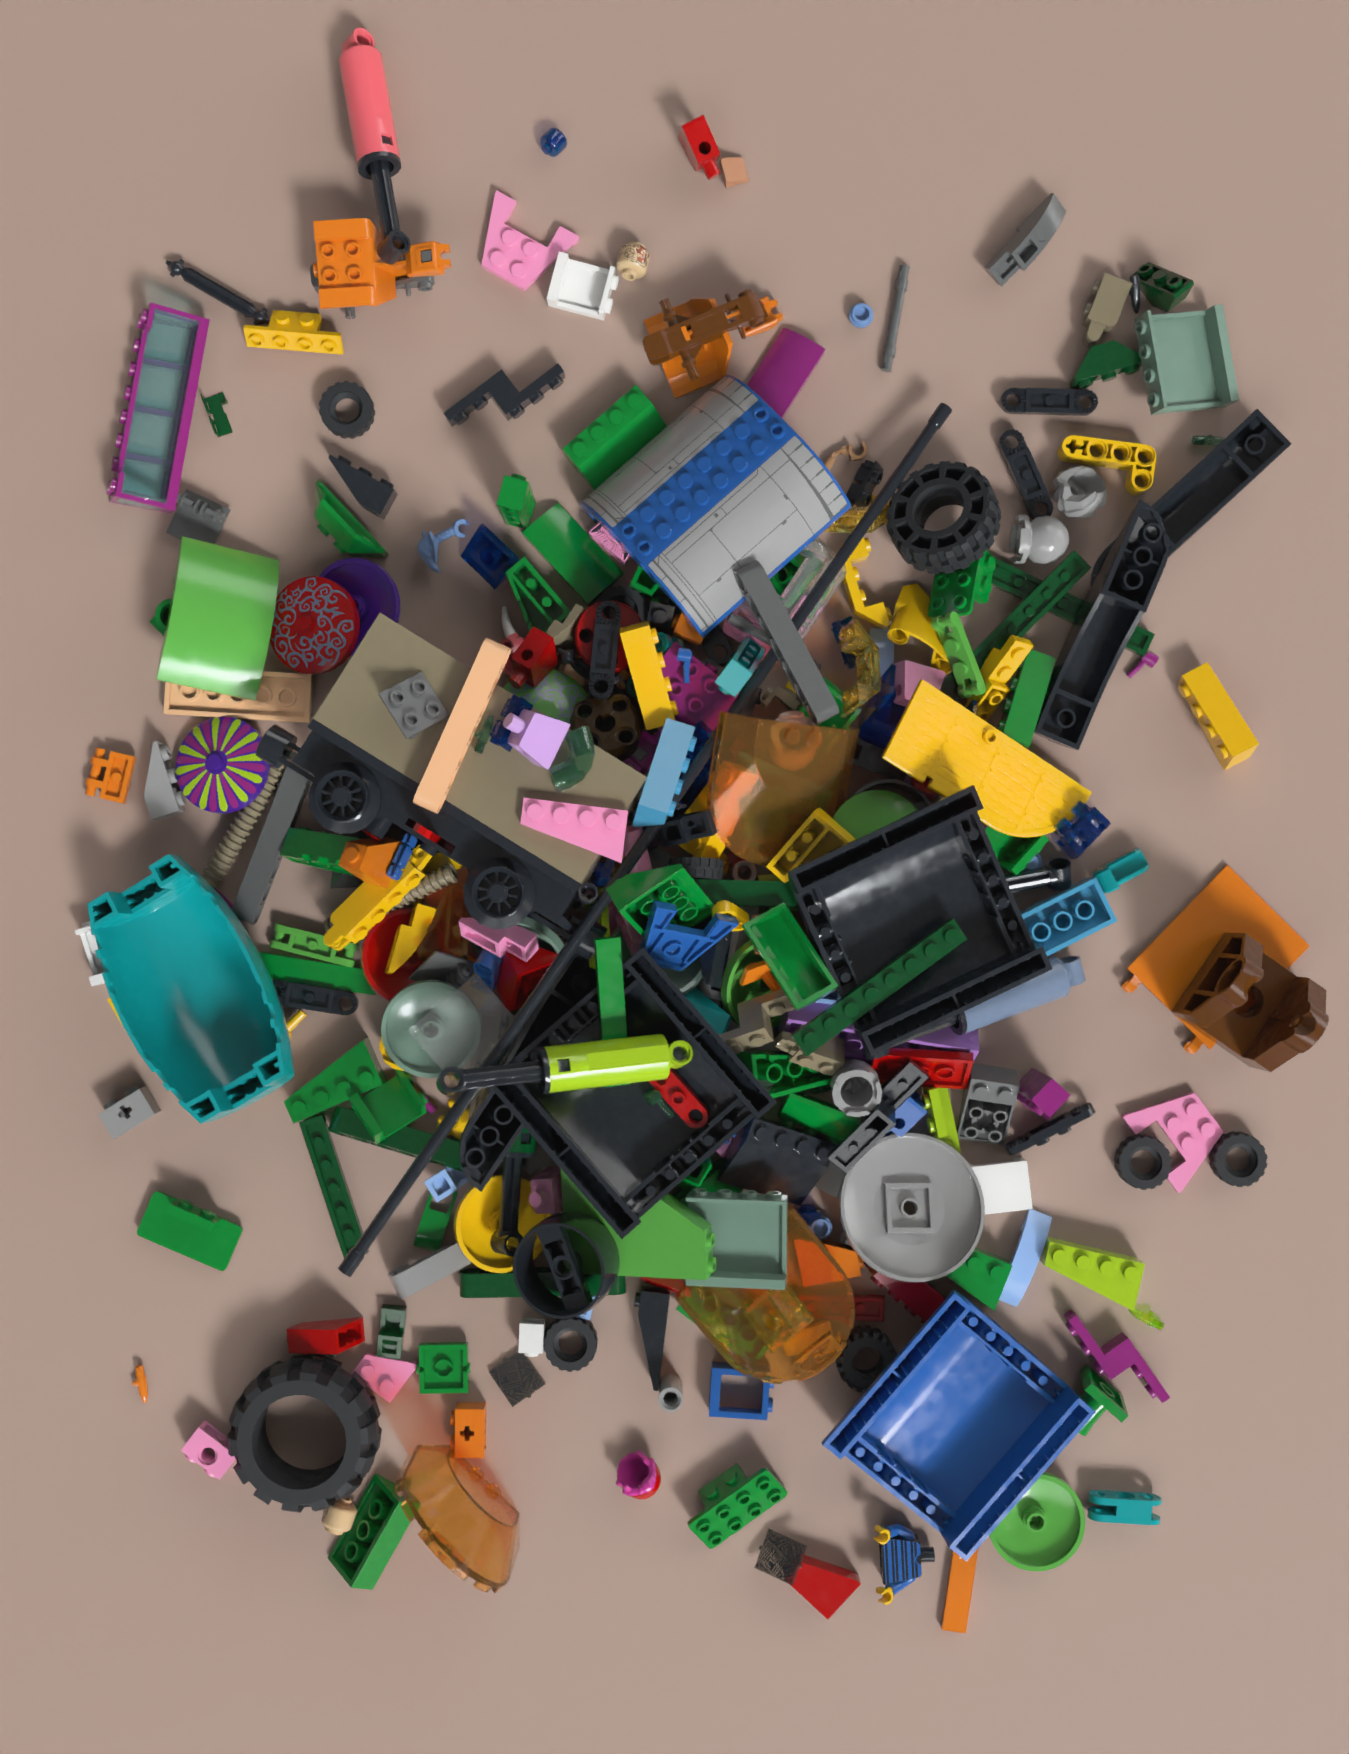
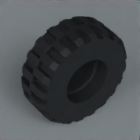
(930, 490)

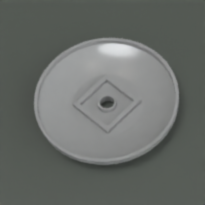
(945, 1200)

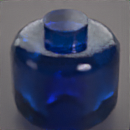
(553, 142)

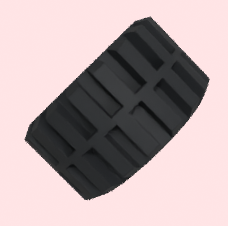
(861, 1339)

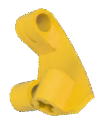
(912, 619)

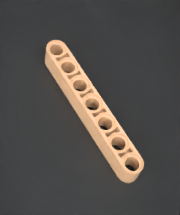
(461, 725)

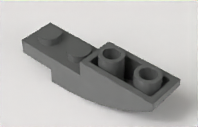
(1029, 242)

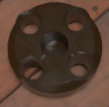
(608, 725)

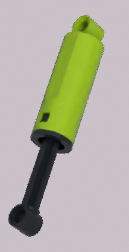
(579, 1066)

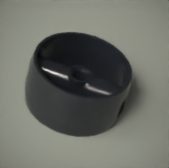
(570, 1282)

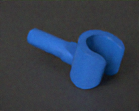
(685, 656)

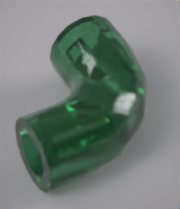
(579, 760)

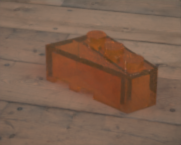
(444, 930)

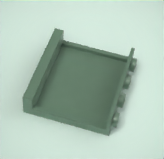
(1186, 360)
(748, 1237)

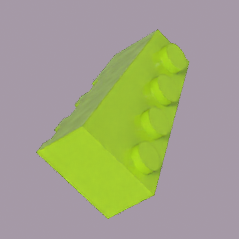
(1097, 1269)

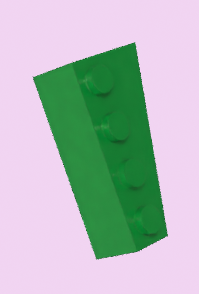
(1026, 697)
(315, 848)
(983, 1276)

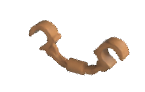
(845, 450)

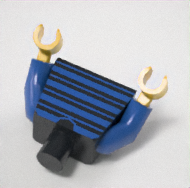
(899, 1559)

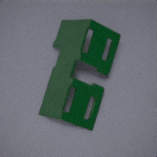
(221, 420)

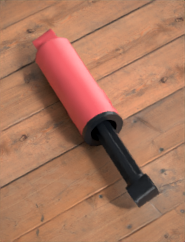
(373, 134)

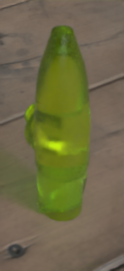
(1147, 1318)

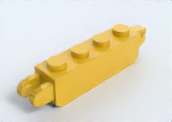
(371, 903)

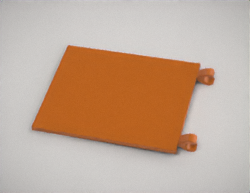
(1187, 941)

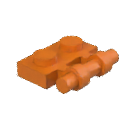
(116, 778)

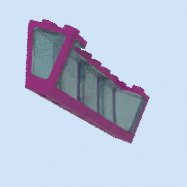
(158, 408)

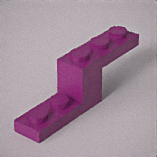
(1115, 1357)

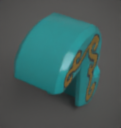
(1121, 870)

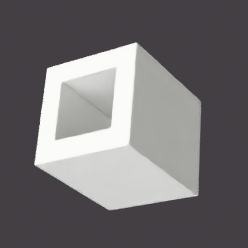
(531, 1336)

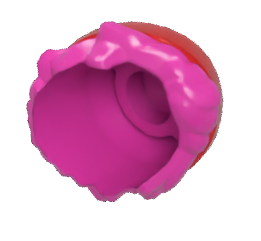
(638, 1475)

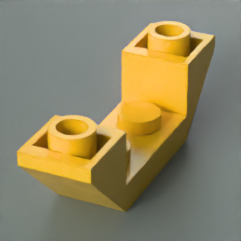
(874, 614)

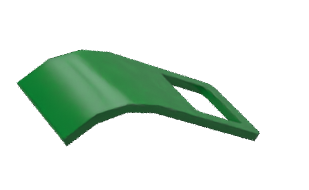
(433, 1226)

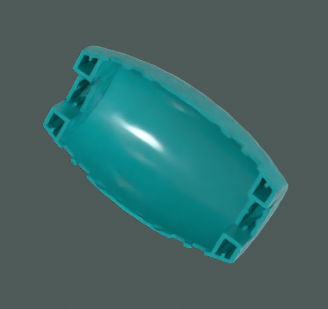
(192, 990)

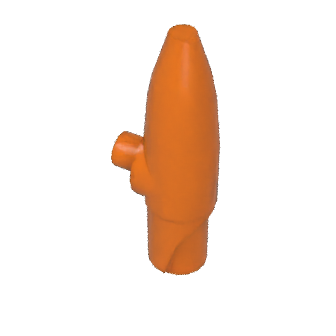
(141, 1382)

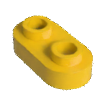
(727, 908)

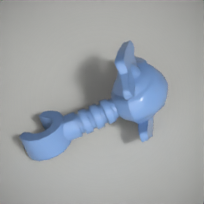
(429, 544)

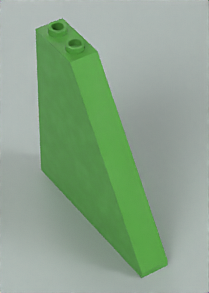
(666, 1243)

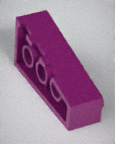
(1041, 1094)

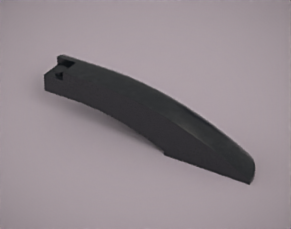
(1215, 481)
(1104, 627)
(492, 1125)

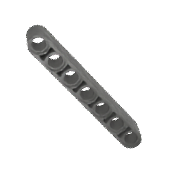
(786, 642)
(267, 855)

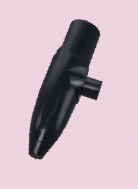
(1135, 293)

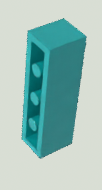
(740, 666)

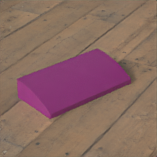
(785, 370)

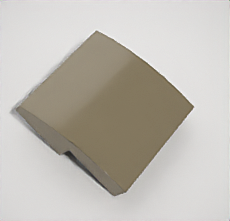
(564, 633)

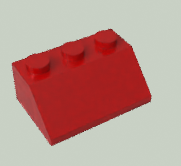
(520, 977)

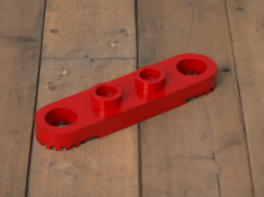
(681, 1098)

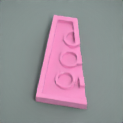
(582, 825)

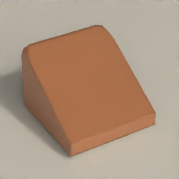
(733, 171)

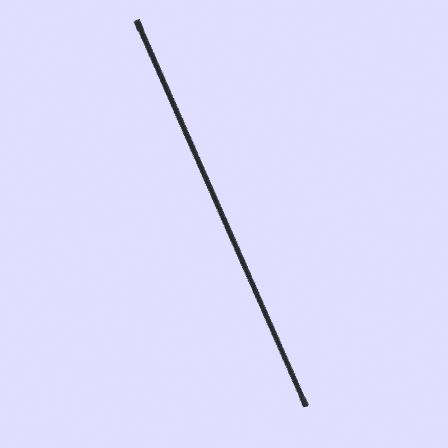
(357, 1253)

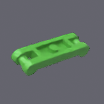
(959, 654)
(311, 945)

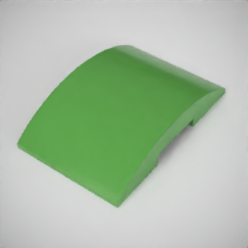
(219, 619)

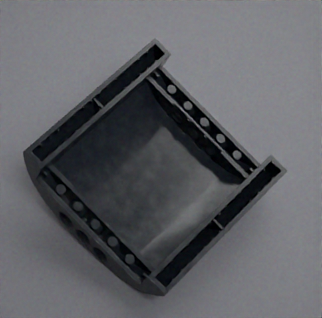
(896, 888)
(609, 1137)

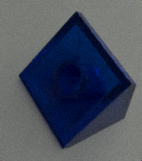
(489, 556)

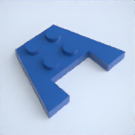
(678, 945)

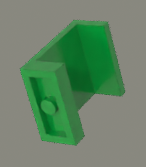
(389, 1106)

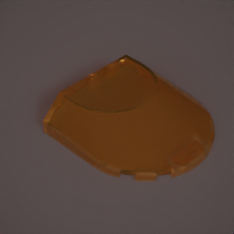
(772, 778)
(818, 1284)
(460, 1515)

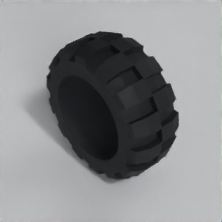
(279, 1479)

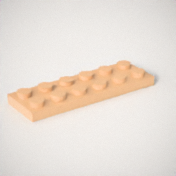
(279, 698)

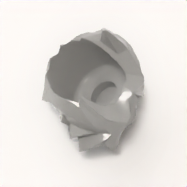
(1079, 491)

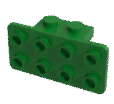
(959, 589)
(1012, 851)
(190, 1230)
(734, 1502)

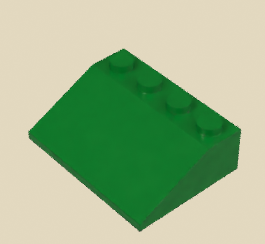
(669, 884)

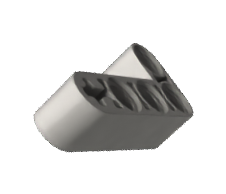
(428, 1270)

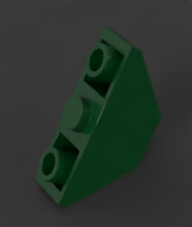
(1163, 287)
(1104, 363)

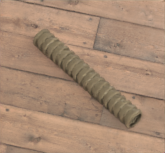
(240, 830)
(428, 883)

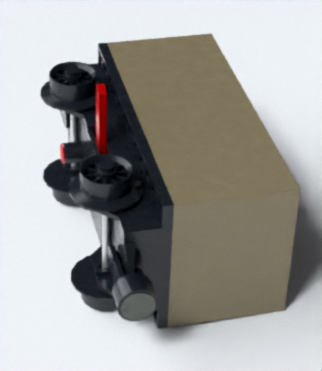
(372, 772)

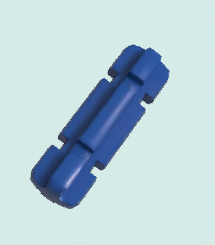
(401, 856)

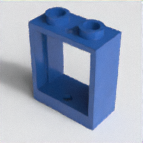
(725, 1368)

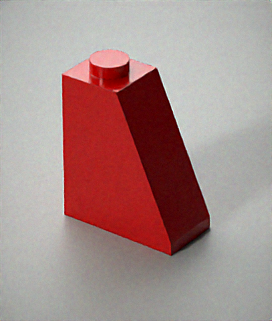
(325, 1336)
(825, 1584)

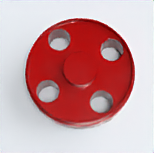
(587, 624)

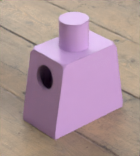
(536, 736)

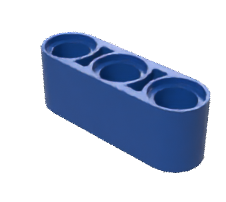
(488, 967)

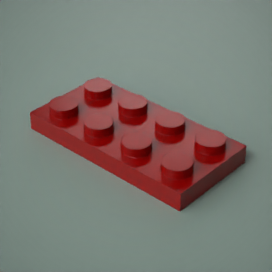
(944, 1068)

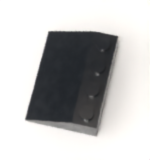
(775, 1158)

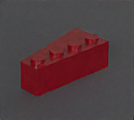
(919, 1297)

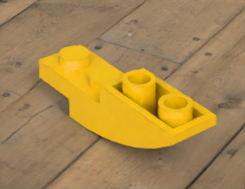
(997, 671)

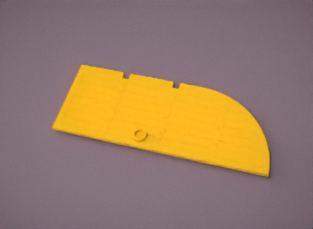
(961, 750)

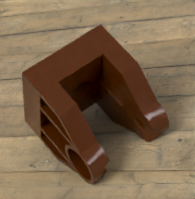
(1286, 1011)

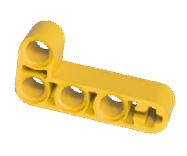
(1107, 460)

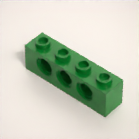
(516, 501)

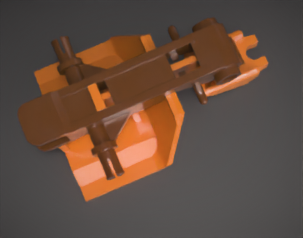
(695, 338)

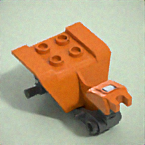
(354, 275)

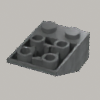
(988, 1104)

